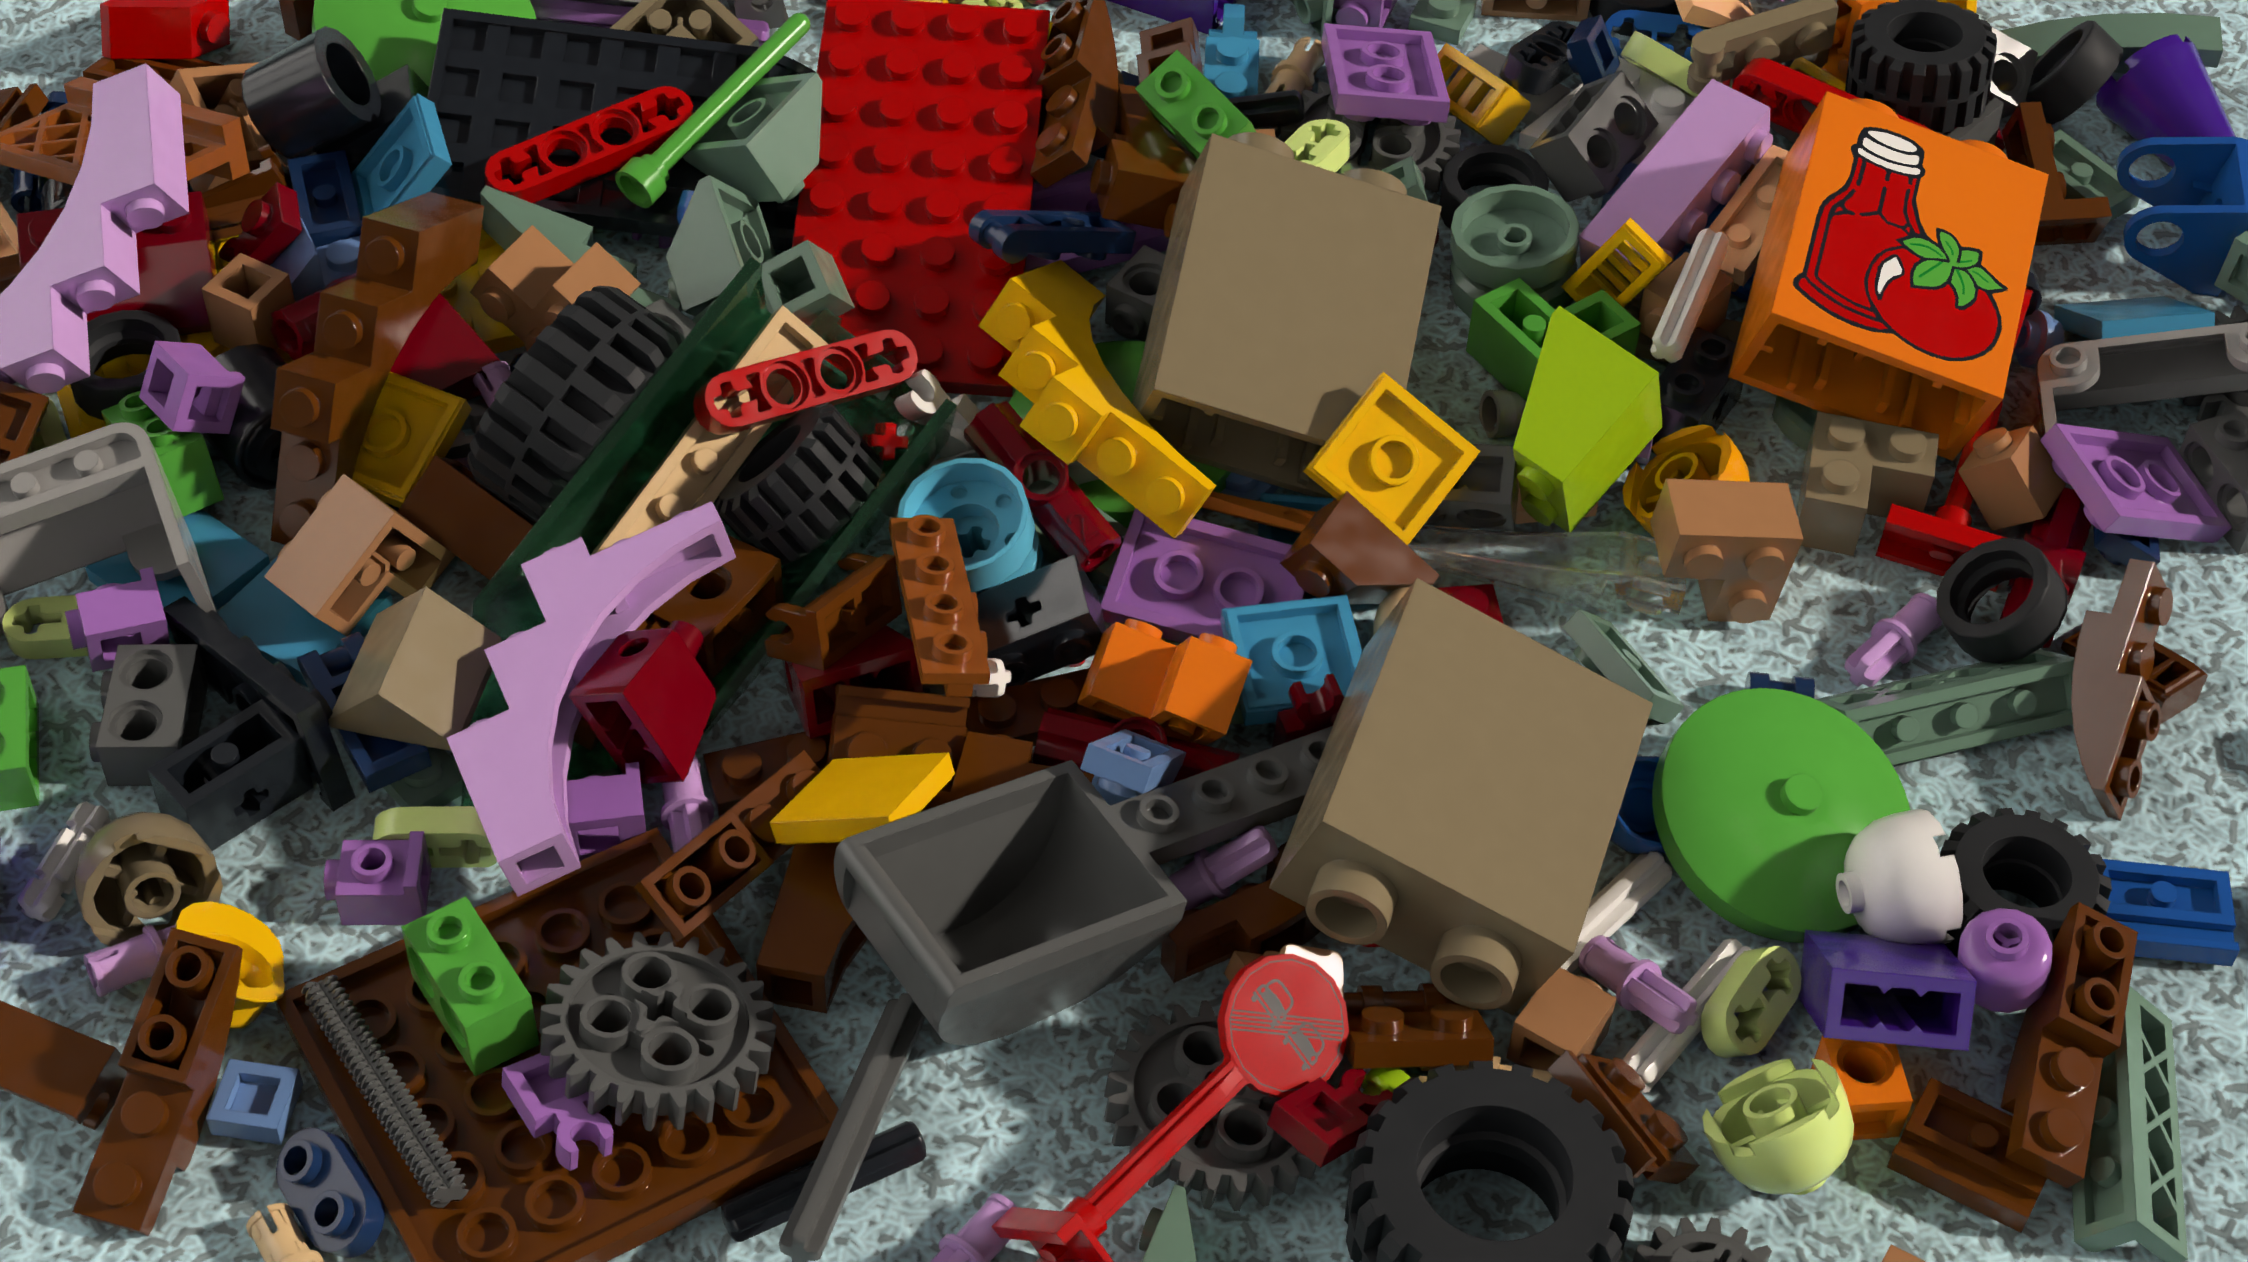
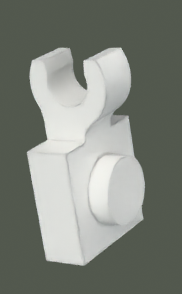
(926, 400)

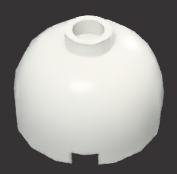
(1901, 882)

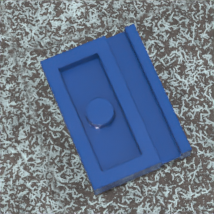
(2175, 911)

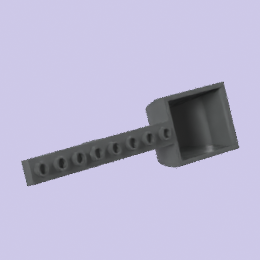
(1044, 887)

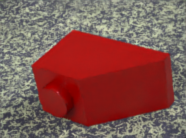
(163, 28)

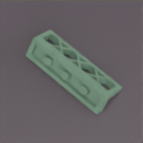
(1963, 706)
(2130, 1124)

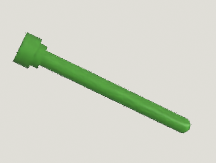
(645, 177)

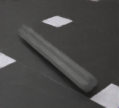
(852, 1131)

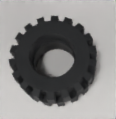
(1923, 61)
(800, 484)
(2027, 859)

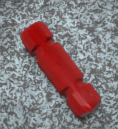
(885, 440)

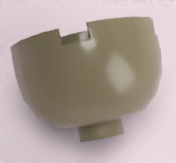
(143, 870)

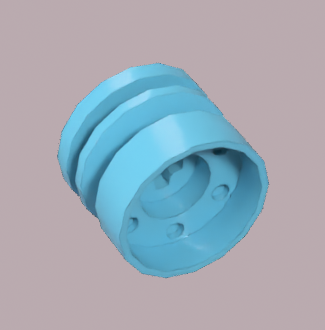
(988, 514)

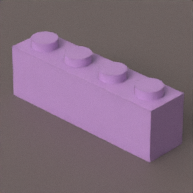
(1686, 173)

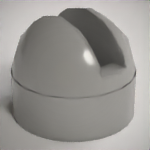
(1501, 407)

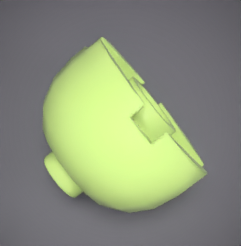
(1782, 1127)

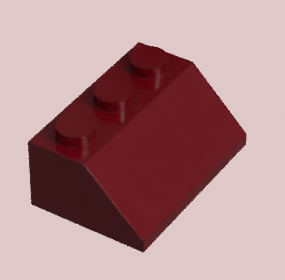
(172, 264)

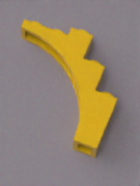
(1078, 403)

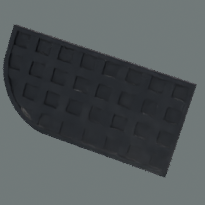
(521, 77)

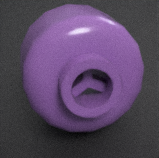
(2007, 965)

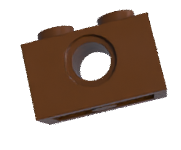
(727, 604)

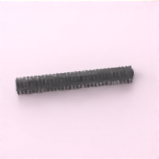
(385, 1091)

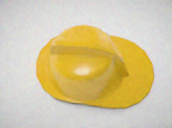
(262, 956)

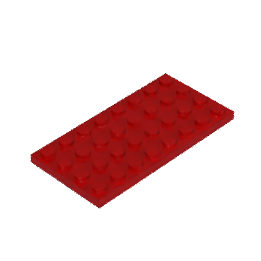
(918, 133)

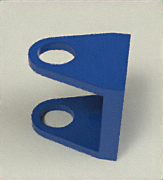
(2200, 195)

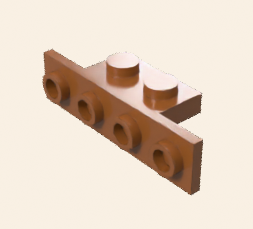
(939, 604)

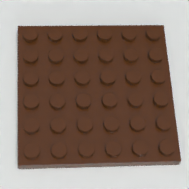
(519, 1193)

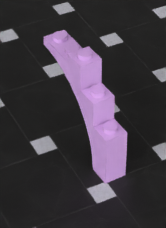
(89, 260)
(522, 756)

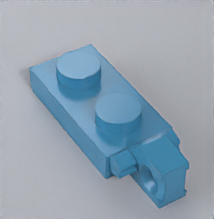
(1232, 55)

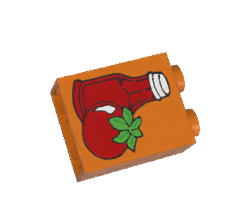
(1891, 273)

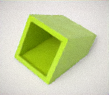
(1581, 421)

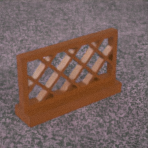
(57, 139)

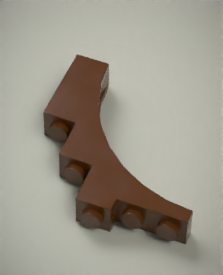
(1140, 168)
(361, 327)
(811, 931)

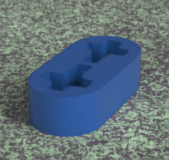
(1651, 24)

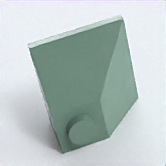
(766, 139)
(714, 243)

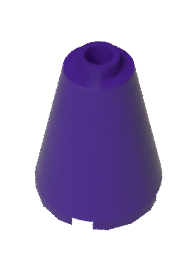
(2165, 95)

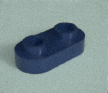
(323, 1176)

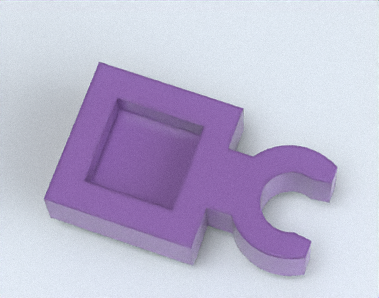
(547, 1109)

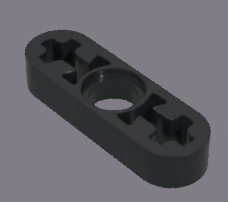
(1539, 59)

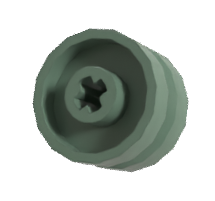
(1509, 236)

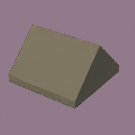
(417, 673)

